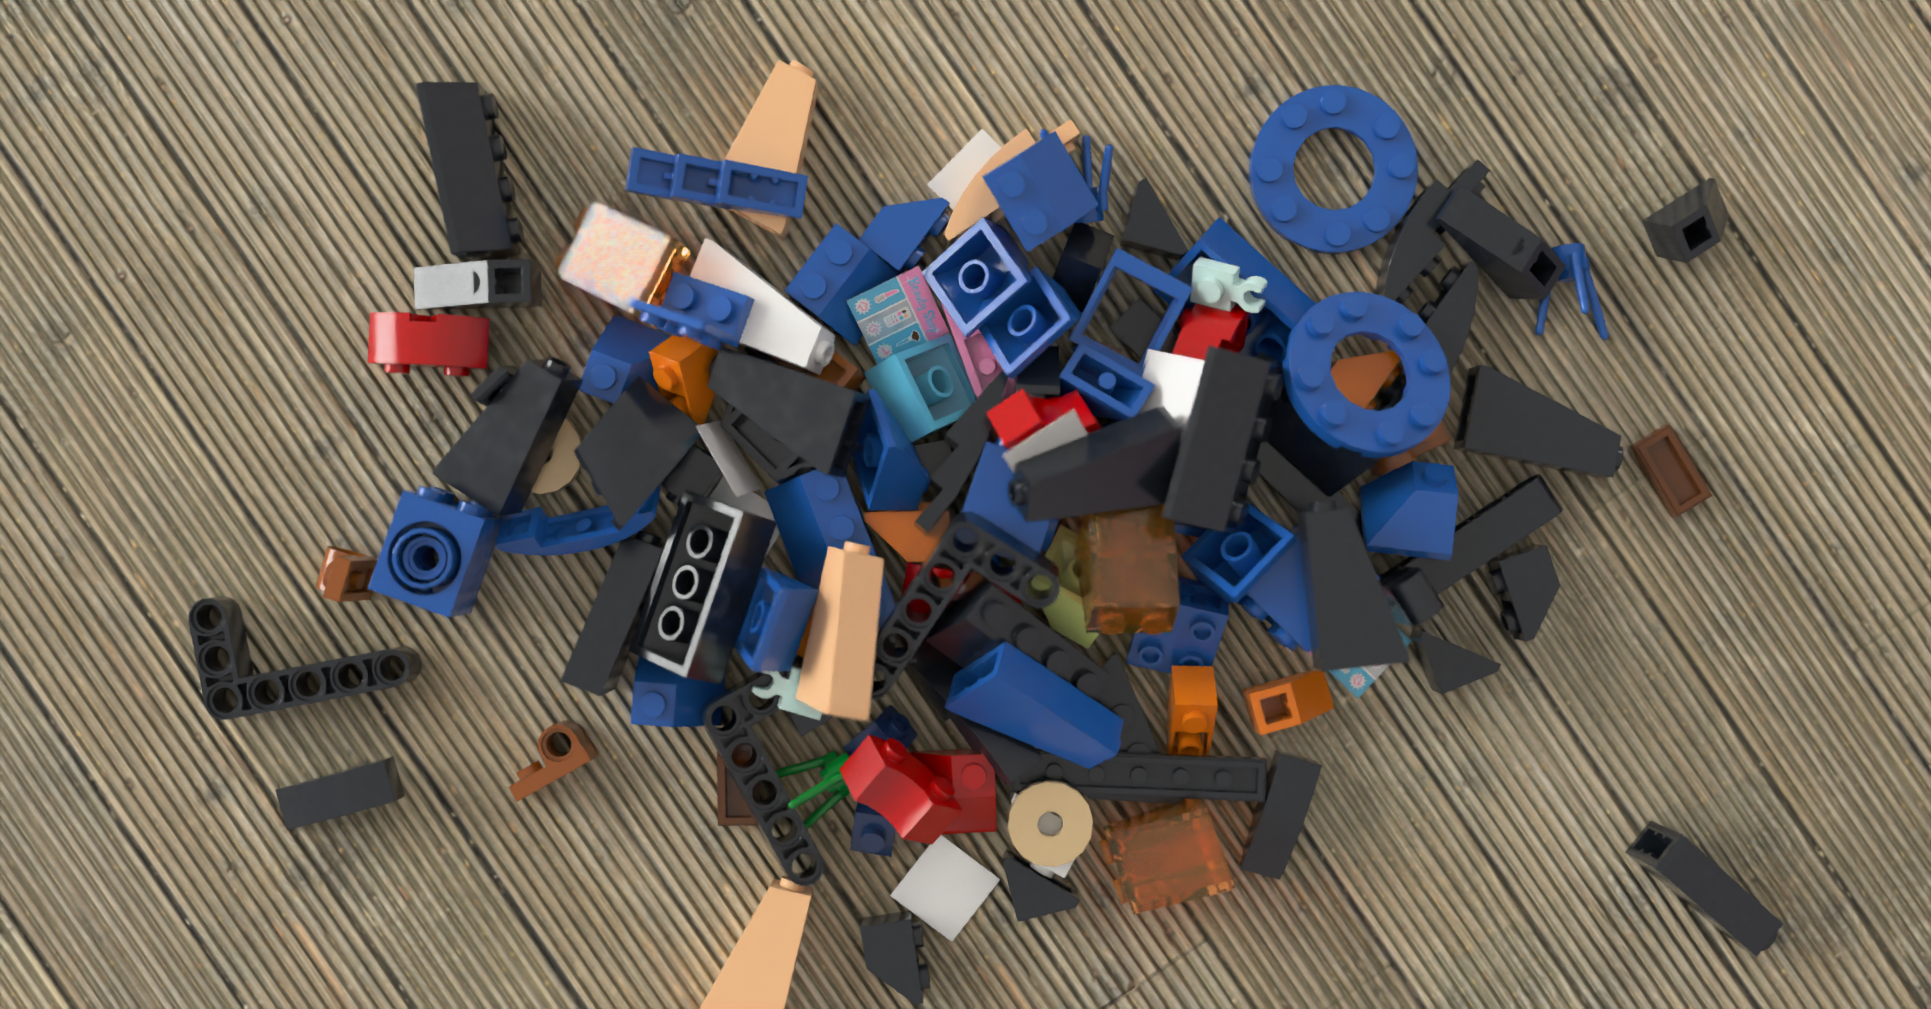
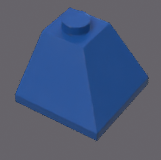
(978, 275)
(1029, 323)
(620, 358)
(889, 462)
(1411, 511)
(671, 699)

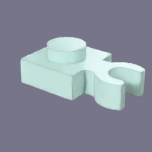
(1221, 288)
(786, 688)

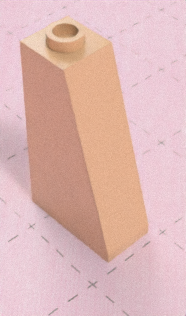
(777, 131)
(843, 634)
(766, 954)

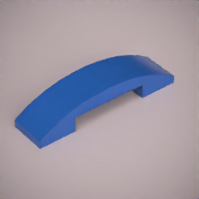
(569, 533)

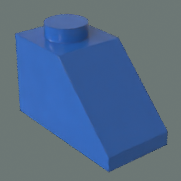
(1104, 384)

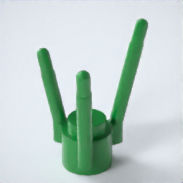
(831, 778)

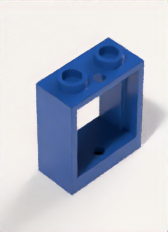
(1150, 276)

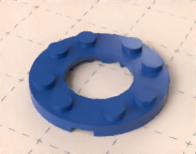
(1274, 179)
(1328, 410)

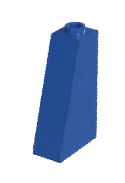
(1034, 706)

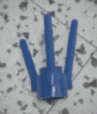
(1100, 195)
(1576, 270)

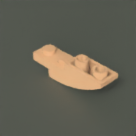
(977, 198)

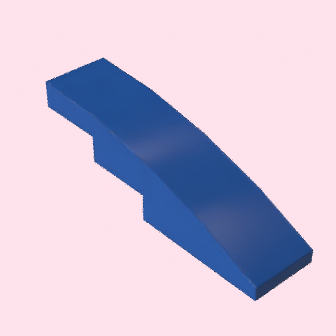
(716, 183)

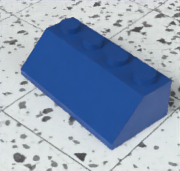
(1283, 299)
(821, 513)

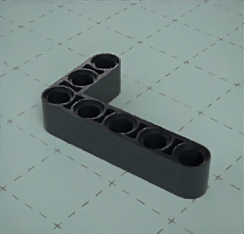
(1416, 581)
(939, 591)
(291, 681)
(759, 768)

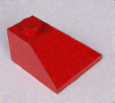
(973, 786)

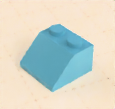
(924, 387)

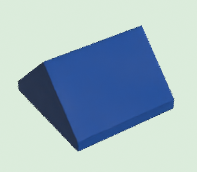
(774, 622)

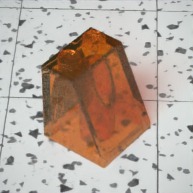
(620, 259)
(1128, 571)
(1166, 856)

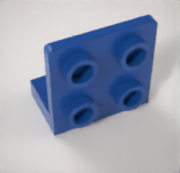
(699, 312)
(1193, 636)

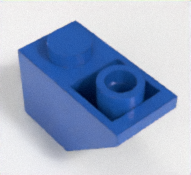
(903, 229)

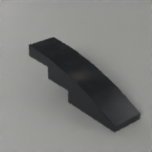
(967, 439)
(1006, 754)

